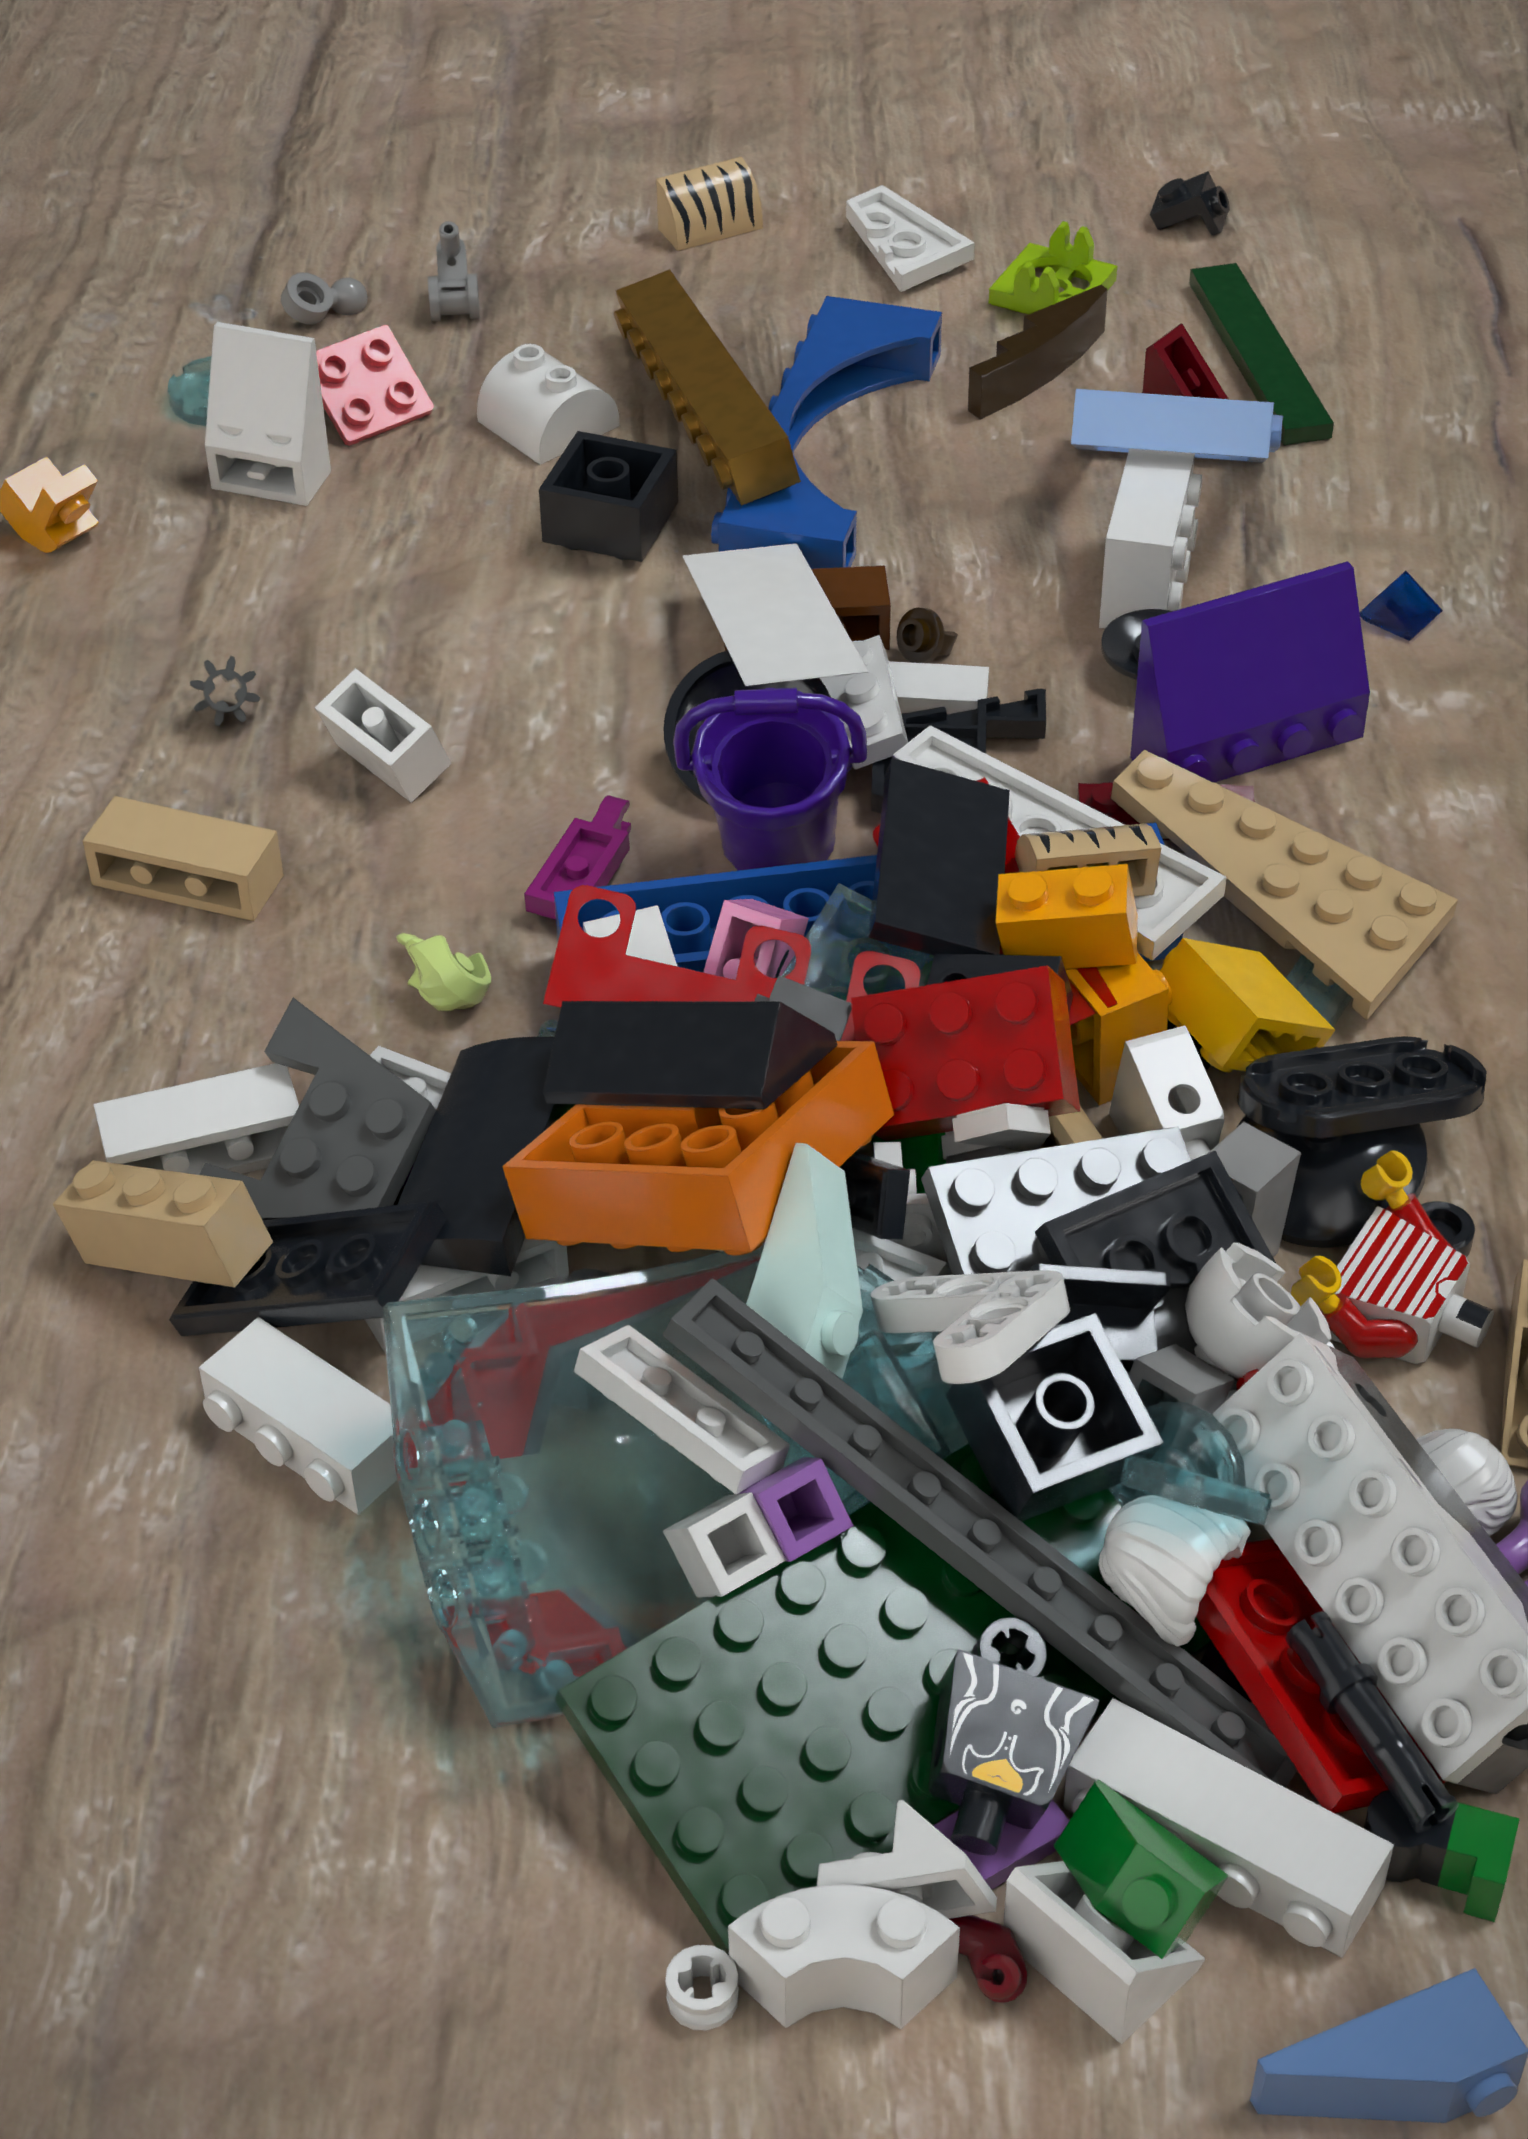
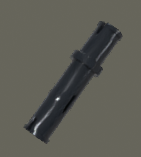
(1352, 1694)

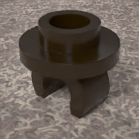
(923, 636)

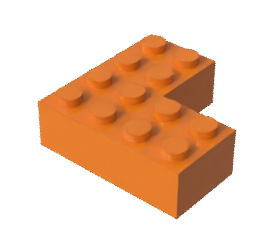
(690, 1171)

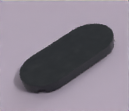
(1361, 1087)

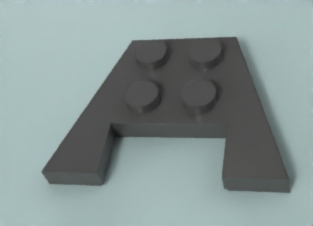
(350, 1133)

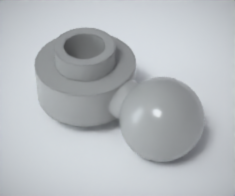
(310, 298)

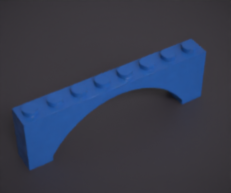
(846, 354)

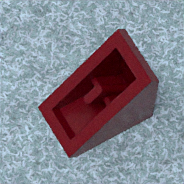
(1178, 368)

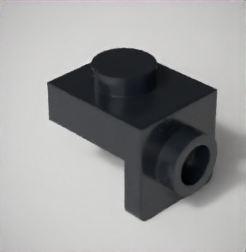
(1188, 198)

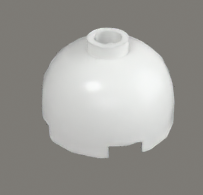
(1244, 1313)

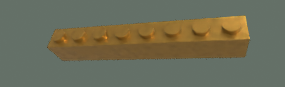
(705, 388)

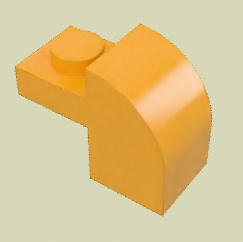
(48, 506)

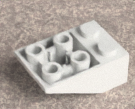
(265, 415)

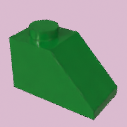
(1137, 1870)

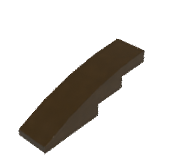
(1039, 353)

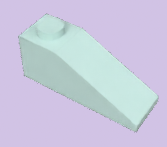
(809, 1263)

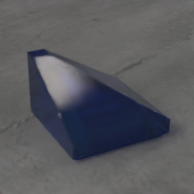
(1402, 608)

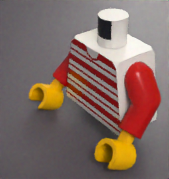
(1396, 1281)

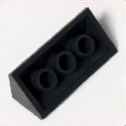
(681, 1053)

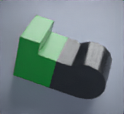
(1461, 1854)

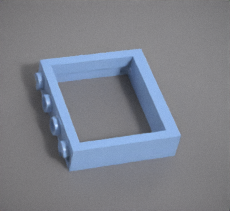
(1175, 424)

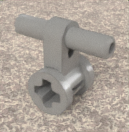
(453, 289)

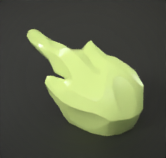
(445, 978)

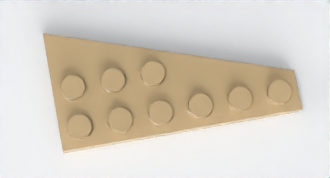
(1303, 889)

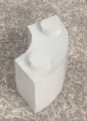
(844, 1950)

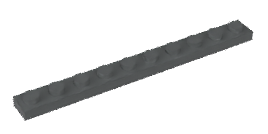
(971, 1530)

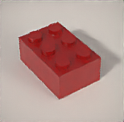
(970, 1048)

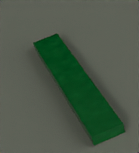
(1261, 352)

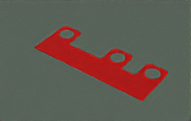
(601, 971)

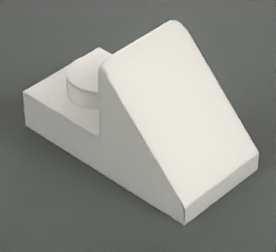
(920, 1867)

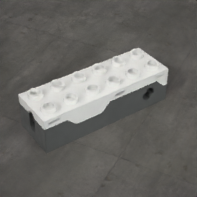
(1390, 1557)

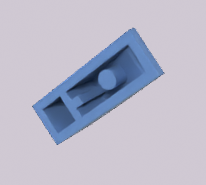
(1407, 2061)

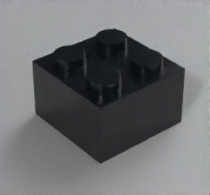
(609, 496)
(1055, 1421)

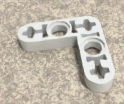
(981, 1316)

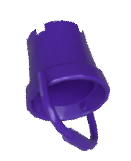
(772, 771)

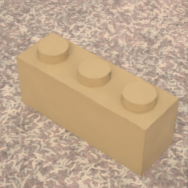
(183, 858)
(163, 1223)

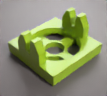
(1025, 293)

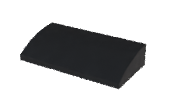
(482, 1121)

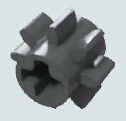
(227, 675)

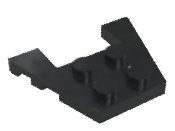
(989, 720)

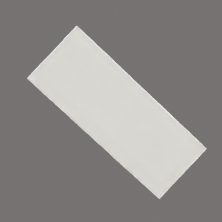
(773, 615)

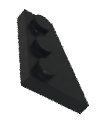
(1157, 1225)

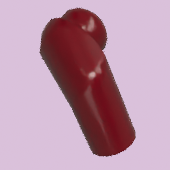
(993, 1957)

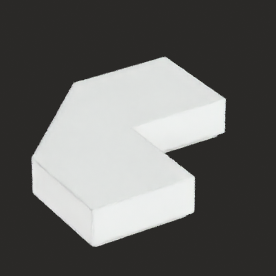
(1004, 1124)

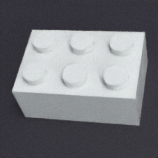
(1150, 534)

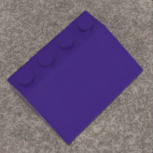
(1254, 676)

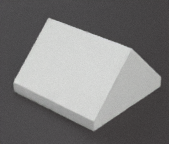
(1087, 1953)

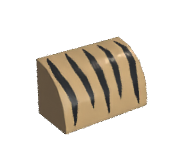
(708, 204)
(1093, 847)

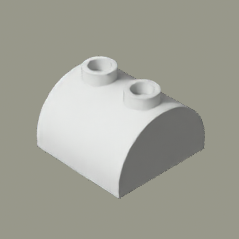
(542, 403)

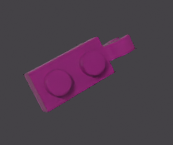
(584, 856)

